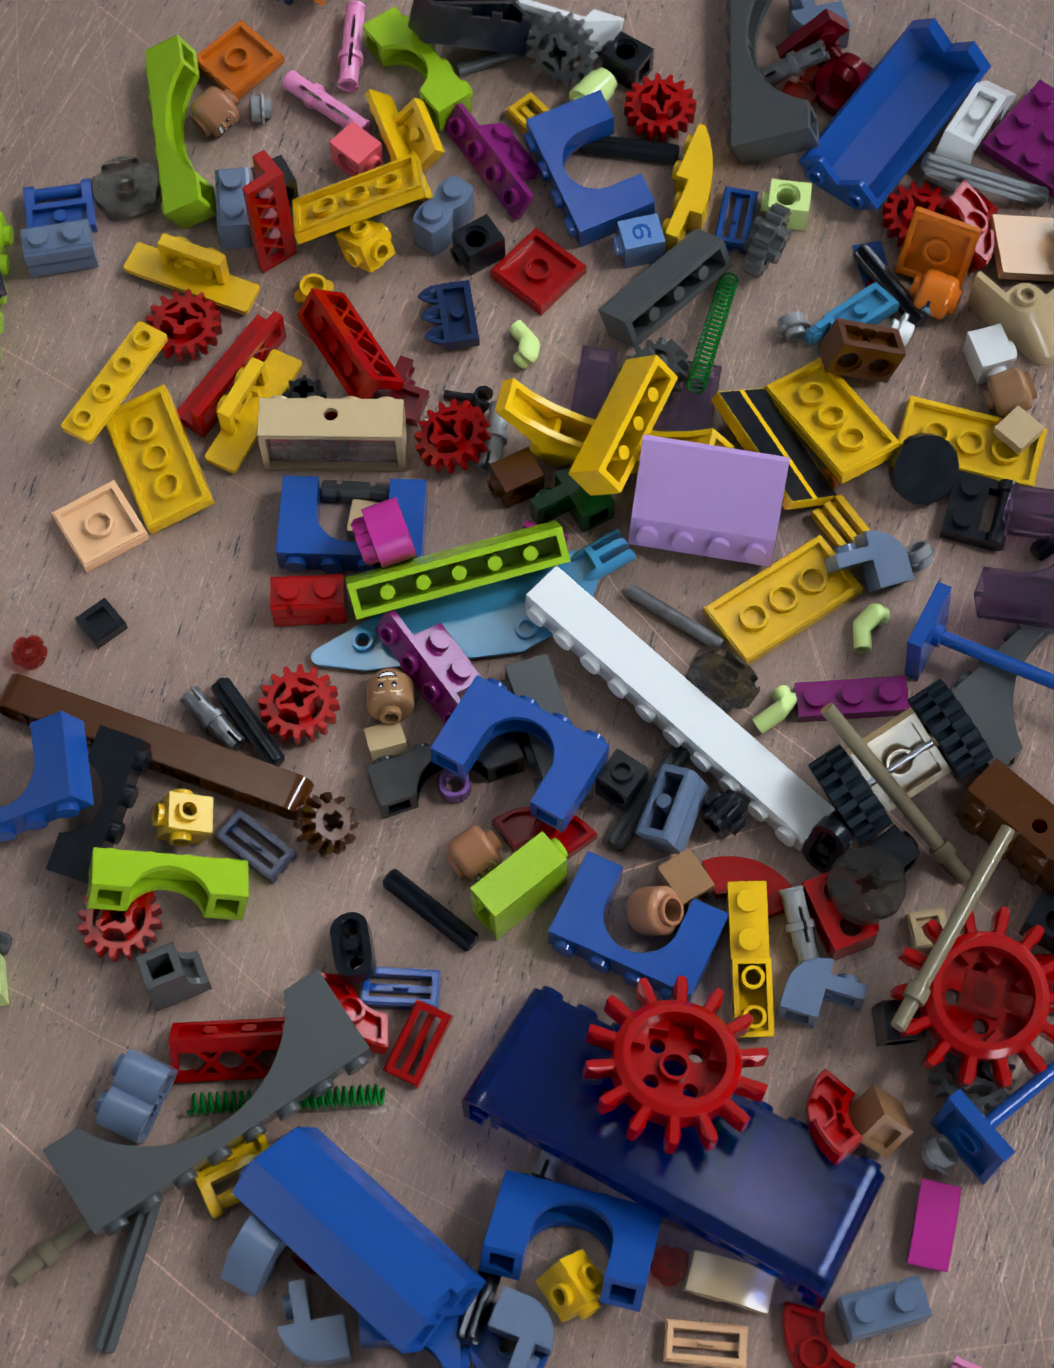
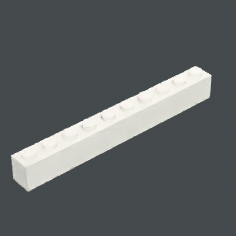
(676, 707)

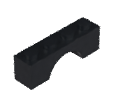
(119, 763)
(400, 778)

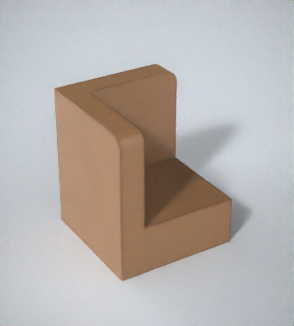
(686, 877)
(880, 1120)

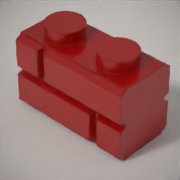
(308, 600)

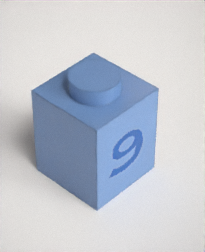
(639, 240)

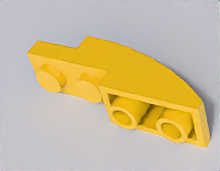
(692, 188)
(750, 956)

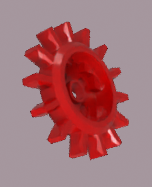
(954, 1028)
(679, 1031)

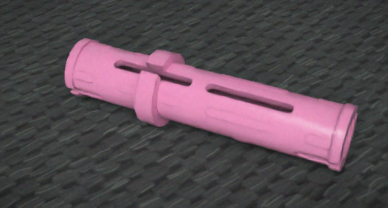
(348, 73)
(298, 85)

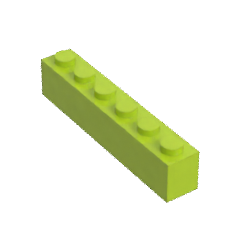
(457, 569)

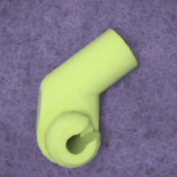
(528, 344)
(864, 623)
(778, 711)

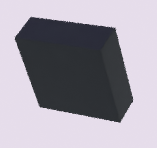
(101, 623)

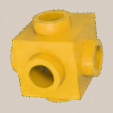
(366, 244)
(183, 818)
(572, 1286)

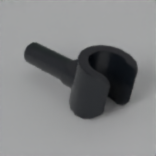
(480, 392)

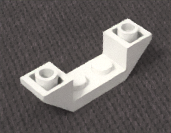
(605, 25)
(970, 124)

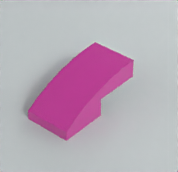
(934, 1224)

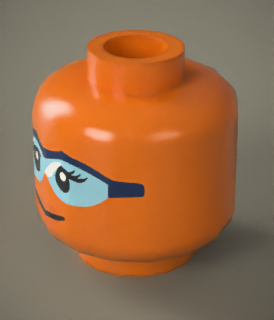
(936, 294)

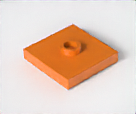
(239, 59)
(937, 244)

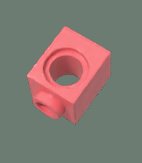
(356, 150)

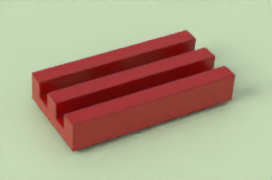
(431, 1051)

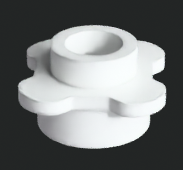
(905, 328)

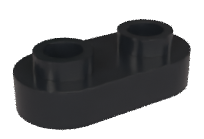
(827, 843)
(353, 951)

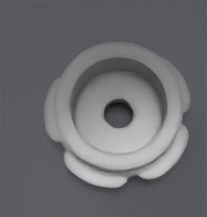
(260, 108)
(793, 326)
(920, 555)
(939, 1153)

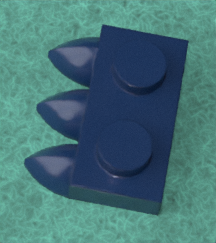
(452, 313)

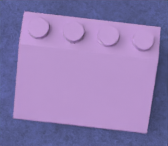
(708, 500)

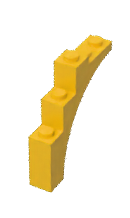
(560, 433)

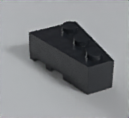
(472, 24)

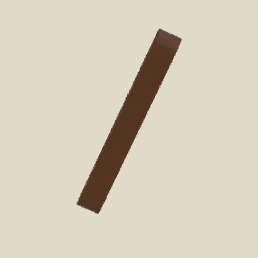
(172, 751)

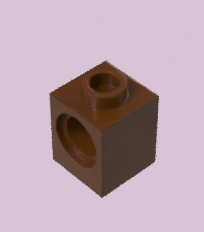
(515, 478)

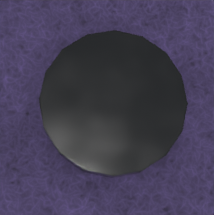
(924, 468)

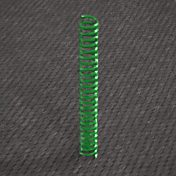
(710, 315)
(317, 1103)

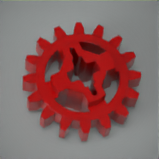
(646, 115)
(908, 201)
(184, 322)
(445, 450)
(281, 710)
(110, 929)

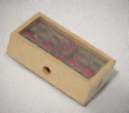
(332, 434)

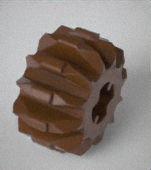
(313, 827)

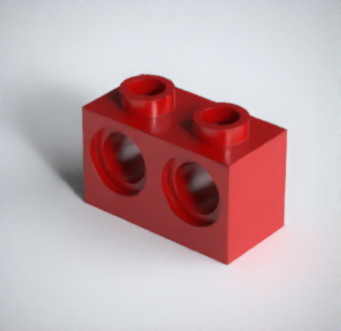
(829, 921)

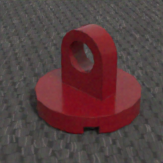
(839, 80)

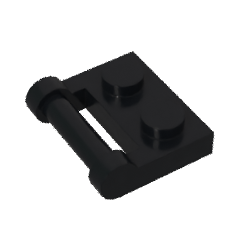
(967, 508)

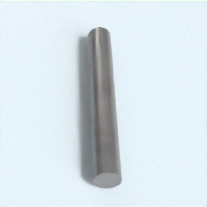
(674, 617)

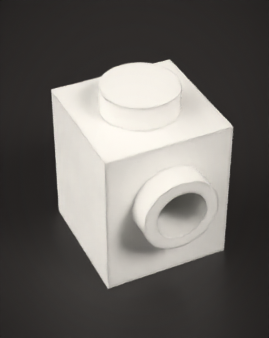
(988, 352)

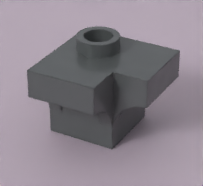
(172, 975)

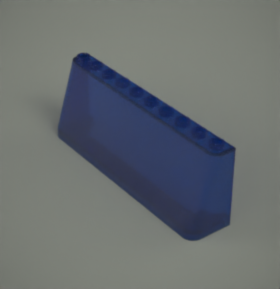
(755, 1194)

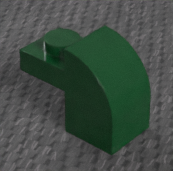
(572, 498)

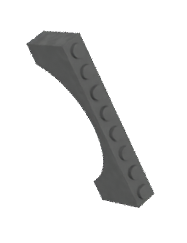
(761, 117)
(989, 694)
(118, 1179)

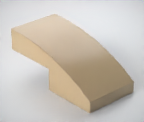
(728, 1281)

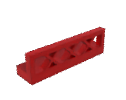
(275, 210)
(256, 341)
(344, 347)
(223, 1037)

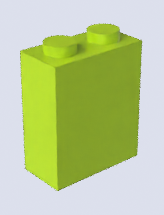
(520, 884)

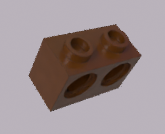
(861, 350)

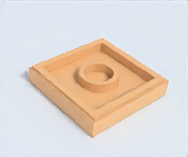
(1024, 247)
(100, 526)

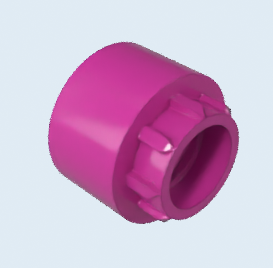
(383, 534)

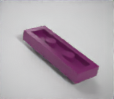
(852, 697)

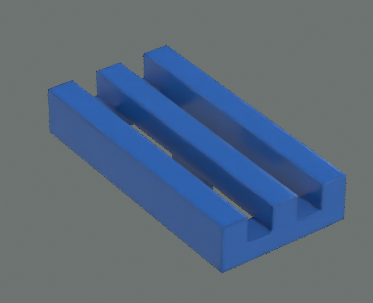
(731, 242)
(398, 1002)

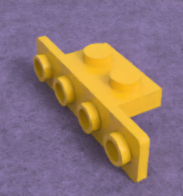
(406, 131)
(189, 266)
(114, 382)
(240, 408)

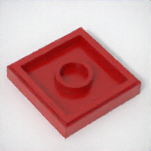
(538, 271)

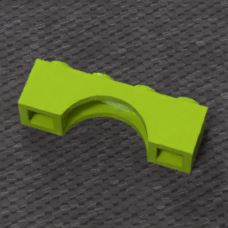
(396, 44)
(212, 883)

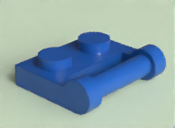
(63, 210)

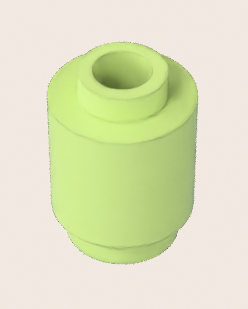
(596, 80)

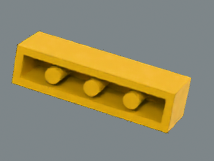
(621, 424)

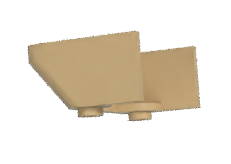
(1023, 313)

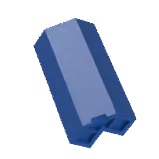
(894, 115)
(357, 1237)

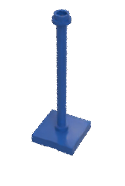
(932, 633)
(975, 1134)

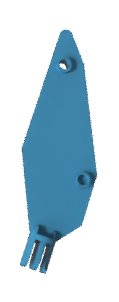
(480, 619)

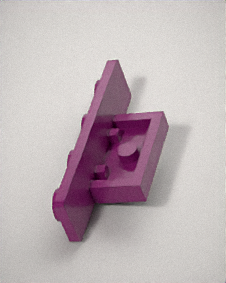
(495, 157)
(430, 660)

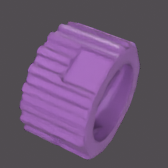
(453, 797)

